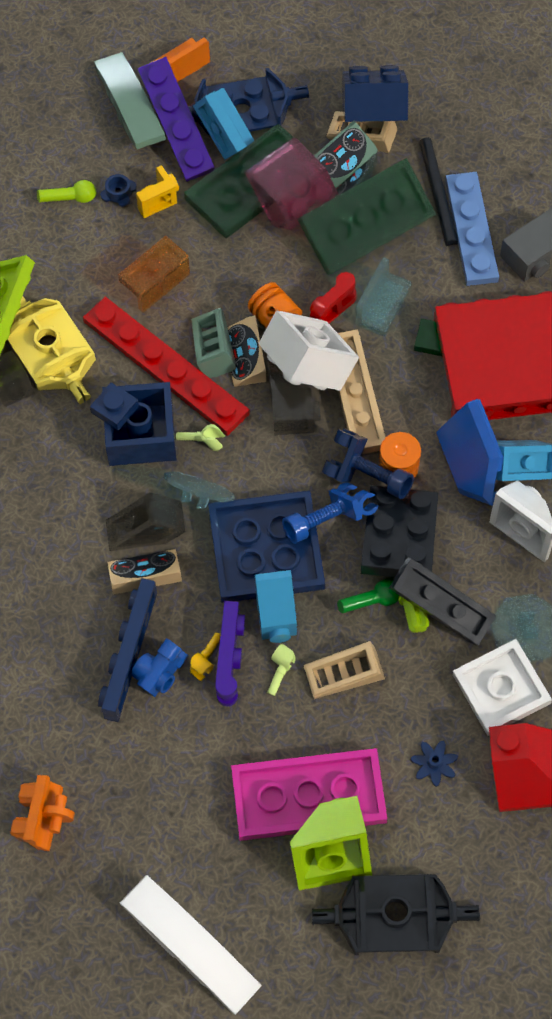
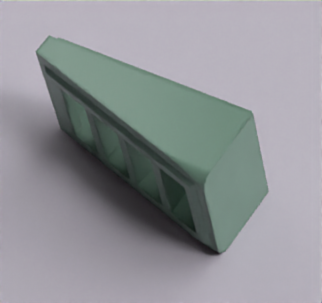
(222, 358)

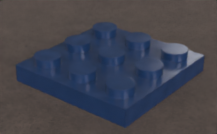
(253, 542)

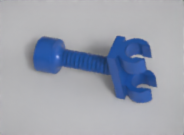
(297, 527)

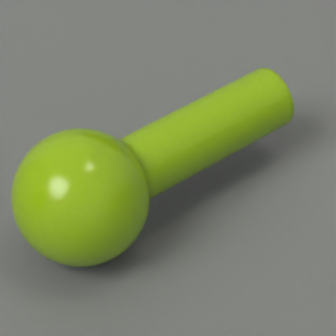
(82, 191)

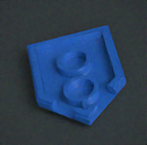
(472, 452)

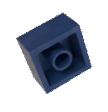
(374, 94)
(148, 432)

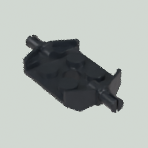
(368, 928)

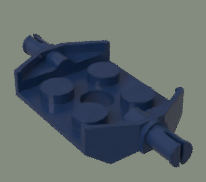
(264, 95)

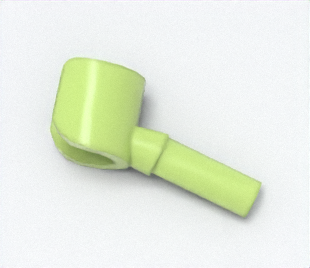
(207, 436)
(283, 657)

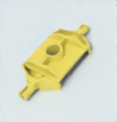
(53, 365)

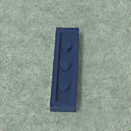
(131, 636)

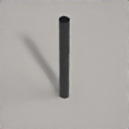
(438, 192)

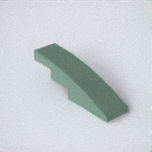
(129, 101)

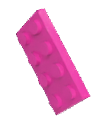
(283, 793)

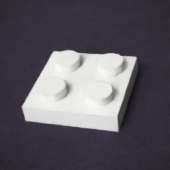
(502, 686)

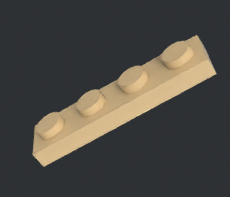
(359, 400)

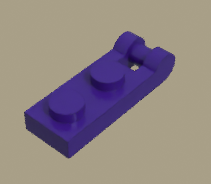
(229, 656)

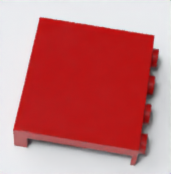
(499, 354)

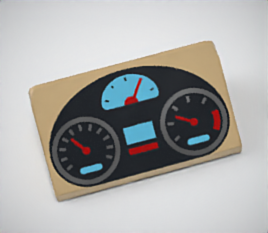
(247, 353)
(158, 567)

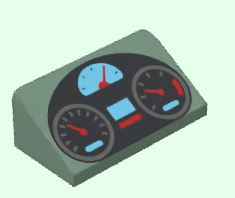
(346, 153)

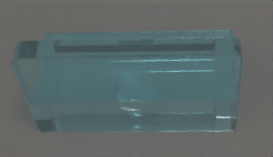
(381, 300)

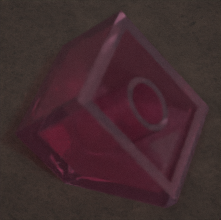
(290, 184)

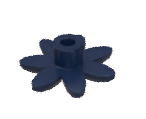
(434, 769)

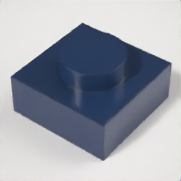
(114, 406)

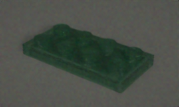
(226, 194)
(366, 216)

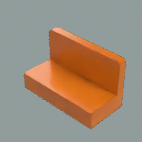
(188, 57)

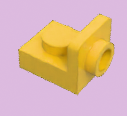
(158, 196)

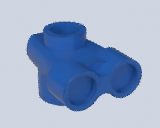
(157, 672)

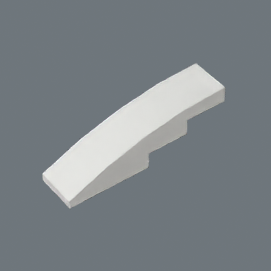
(190, 944)

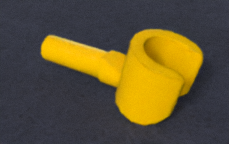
(200, 662)

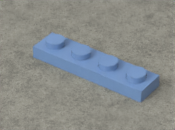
(472, 229)

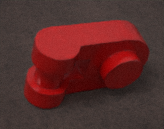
(336, 299)

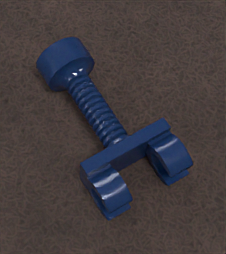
(398, 483)

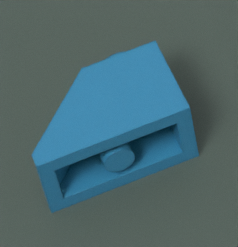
(276, 606)

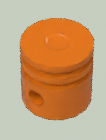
(268, 300)
(400, 452)

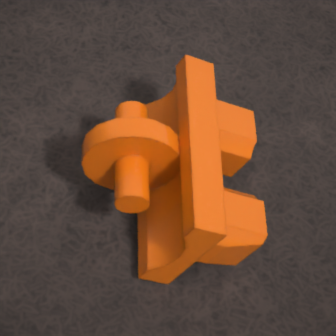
(45, 813)

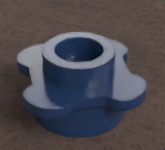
(118, 182)

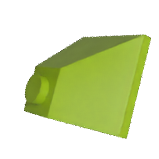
(331, 845)

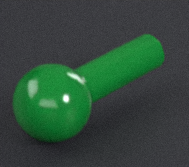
(380, 594)

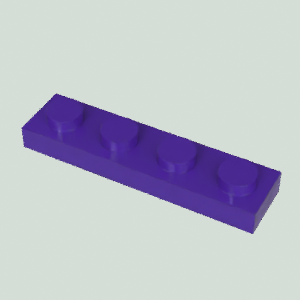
(176, 119)

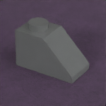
(530, 247)

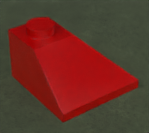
(522, 766)

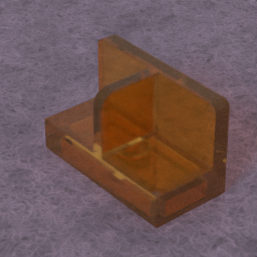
(155, 272)

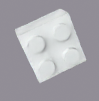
(308, 351)

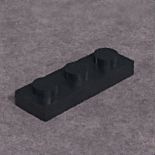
(442, 601)

